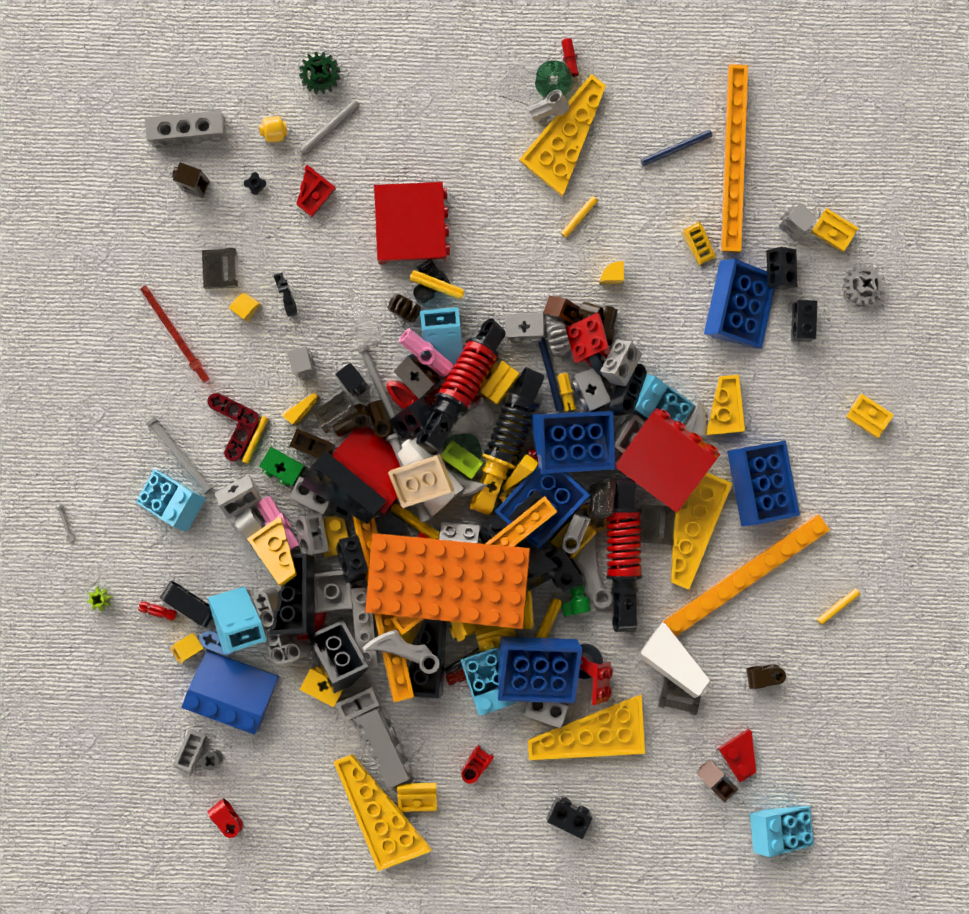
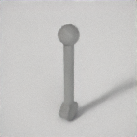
(70, 537)

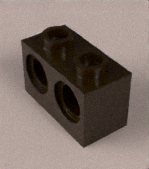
(310, 444)

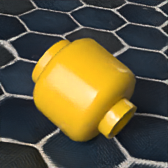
(273, 129)

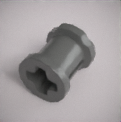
(205, 759)

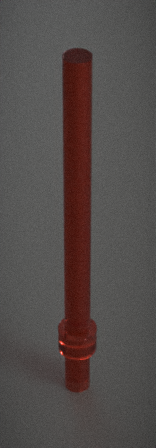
(195, 364)

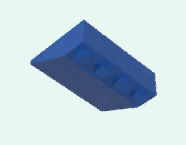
(739, 304)
(574, 441)
(763, 483)
(559, 489)
(538, 669)
(230, 692)

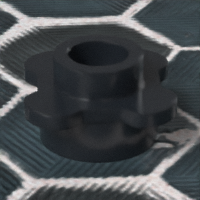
(255, 189)

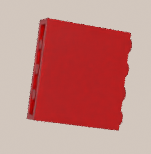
(411, 221)
(667, 459)

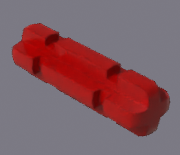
(157, 611)

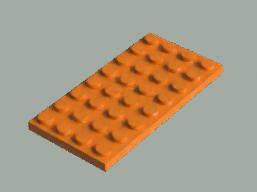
(448, 580)

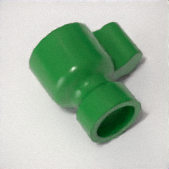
(578, 604)

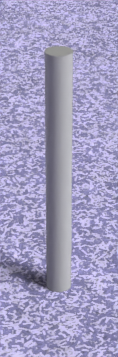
(329, 126)

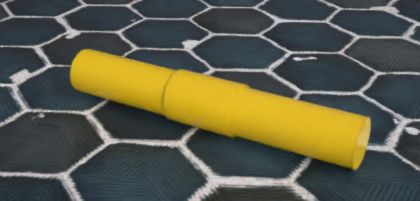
(579, 217)
(255, 440)
(838, 606)

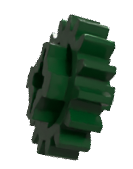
(319, 81)

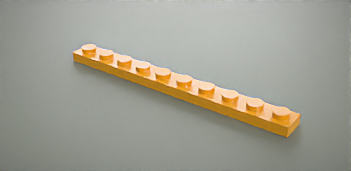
(734, 158)
(509, 536)
(746, 575)
(395, 665)

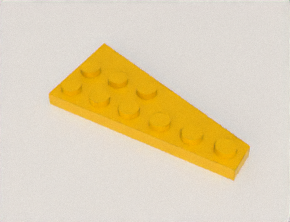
(559, 145)
(694, 527)
(602, 733)
(383, 825)

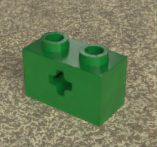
(275, 458)

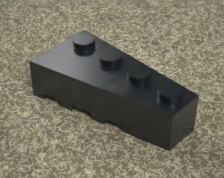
(343, 488)
(540, 566)
(296, 601)
(434, 637)

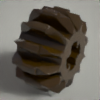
(404, 307)

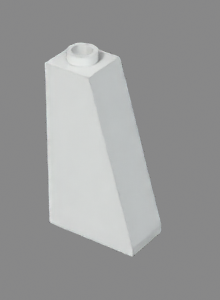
(412, 453)
(673, 661)

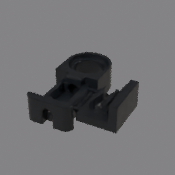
(430, 271)
(288, 300)

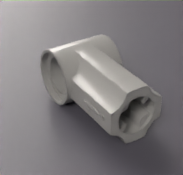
(553, 104)
(575, 531)

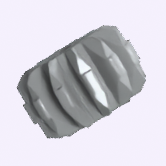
(558, 338)

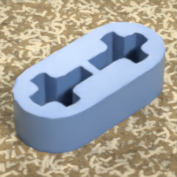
(216, 647)

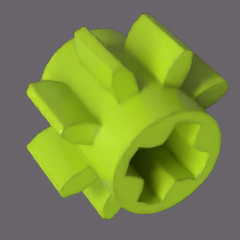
(105, 598)

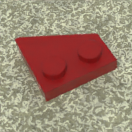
(314, 191)
(740, 755)

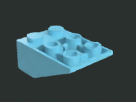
(444, 331)
(659, 395)
(170, 500)
(236, 620)
(482, 678)
(781, 830)

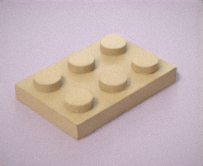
(421, 481)

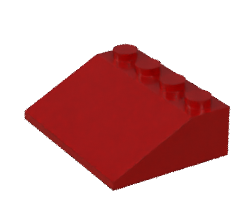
(370, 460)

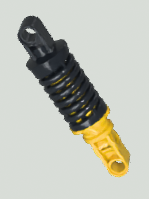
(506, 438)

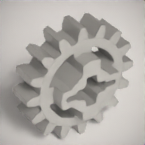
(870, 288)

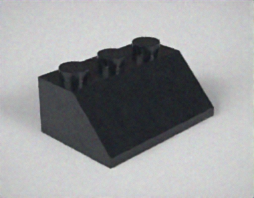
(338, 656)

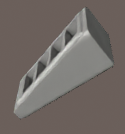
(190, 768)

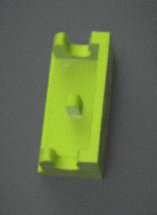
(461, 459)

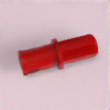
(570, 56)

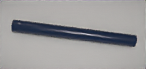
(677, 147)
(550, 375)

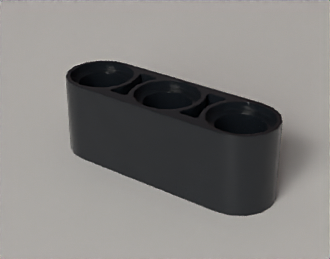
(626, 397)
(187, 603)

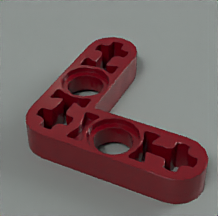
(242, 424)

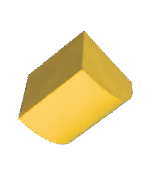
(613, 273)
(244, 306)
(186, 648)

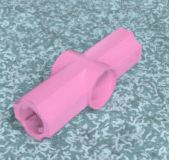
(434, 360)
(270, 512)

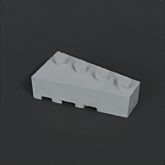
(384, 746)

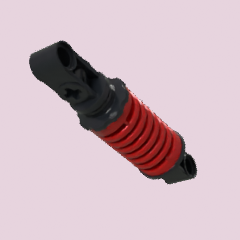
(462, 385)
(625, 565)

